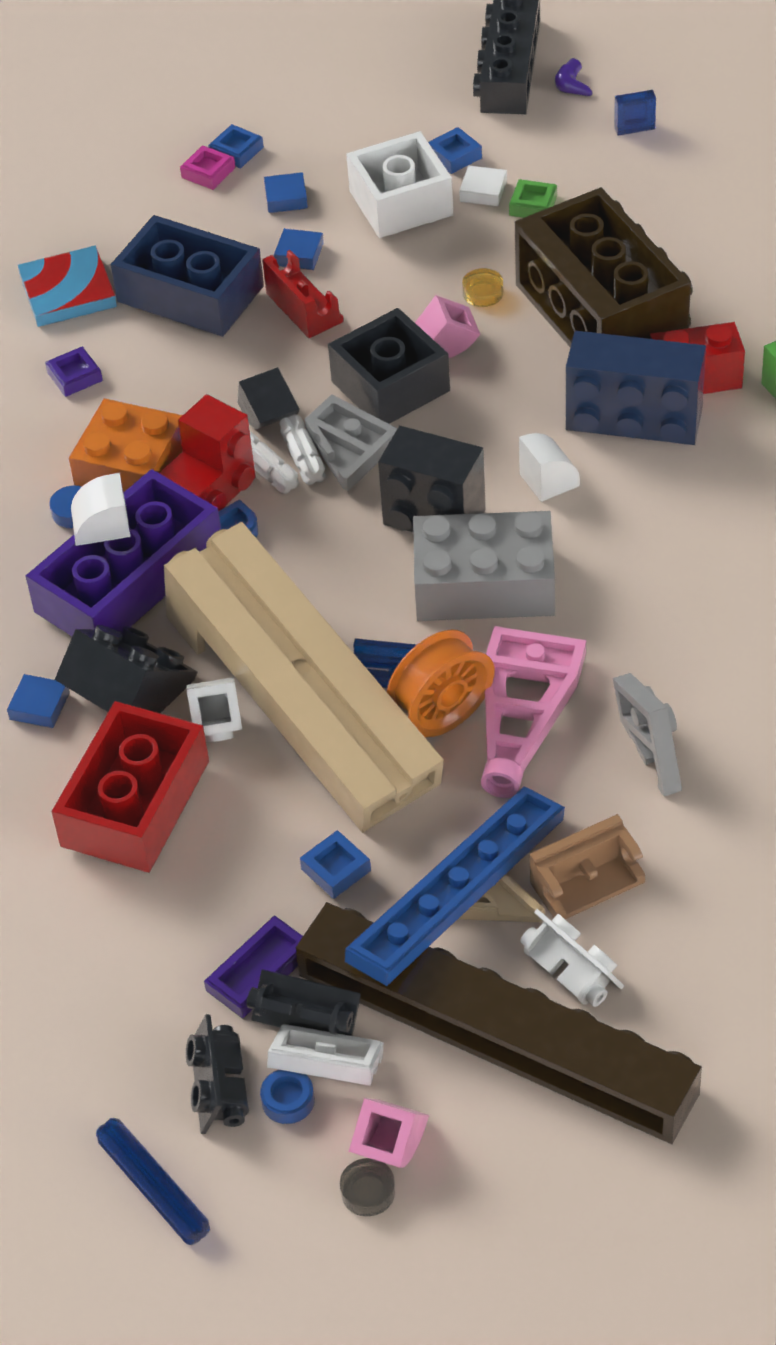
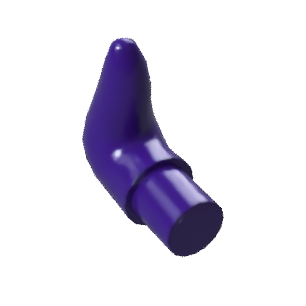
(566, 79)

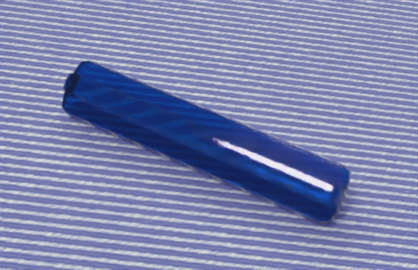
(153, 1181)

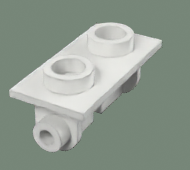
(587, 971)

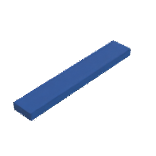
(453, 886)

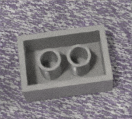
(484, 566)

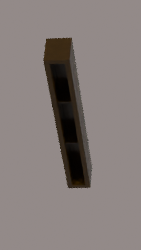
(513, 1028)

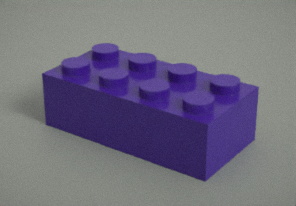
(123, 577)

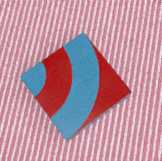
(67, 286)

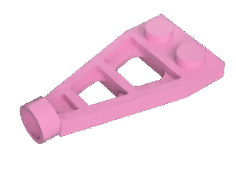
(534, 658)

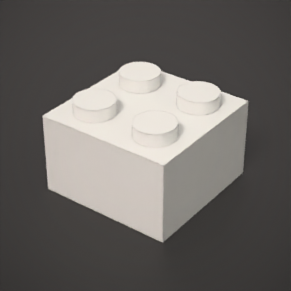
(400, 184)

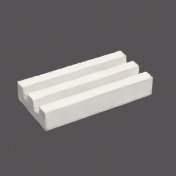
(325, 1054)

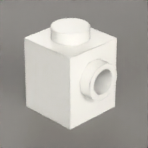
(215, 707)

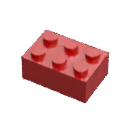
(131, 786)

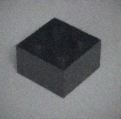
(389, 366)
(429, 477)

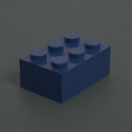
(187, 275)
(635, 387)

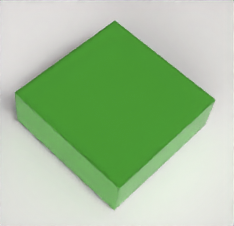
(531, 198)

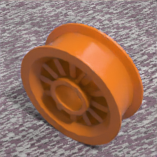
(441, 682)

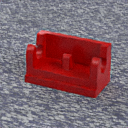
(299, 297)

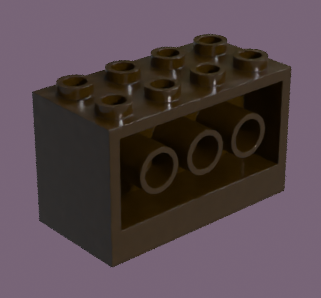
(598, 271)

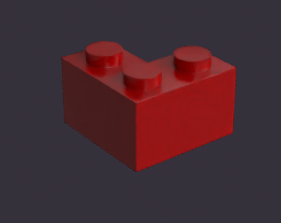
(215, 452)

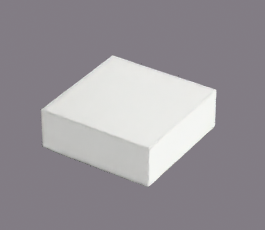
(483, 185)

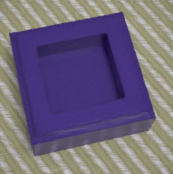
(73, 371)

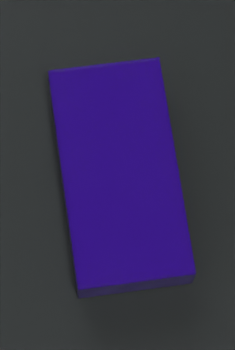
(268, 949)

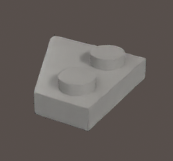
(348, 439)
(651, 729)

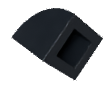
(266, 398)

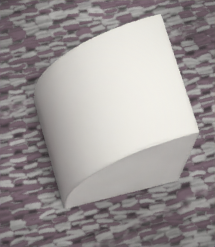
(546, 466)
(100, 511)

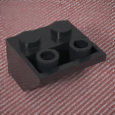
(123, 668)

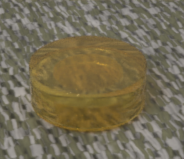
(482, 287)

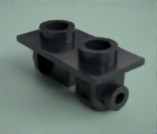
(303, 1004)
(213, 1094)

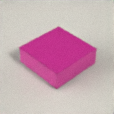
(207, 167)

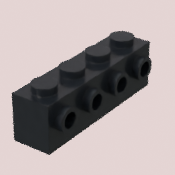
(507, 56)

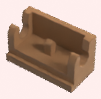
(586, 868)

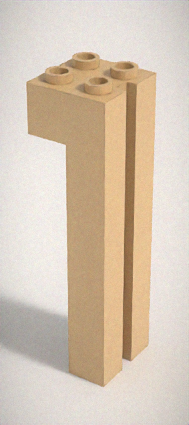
(300, 675)

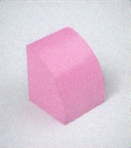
(449, 325)
(388, 1132)

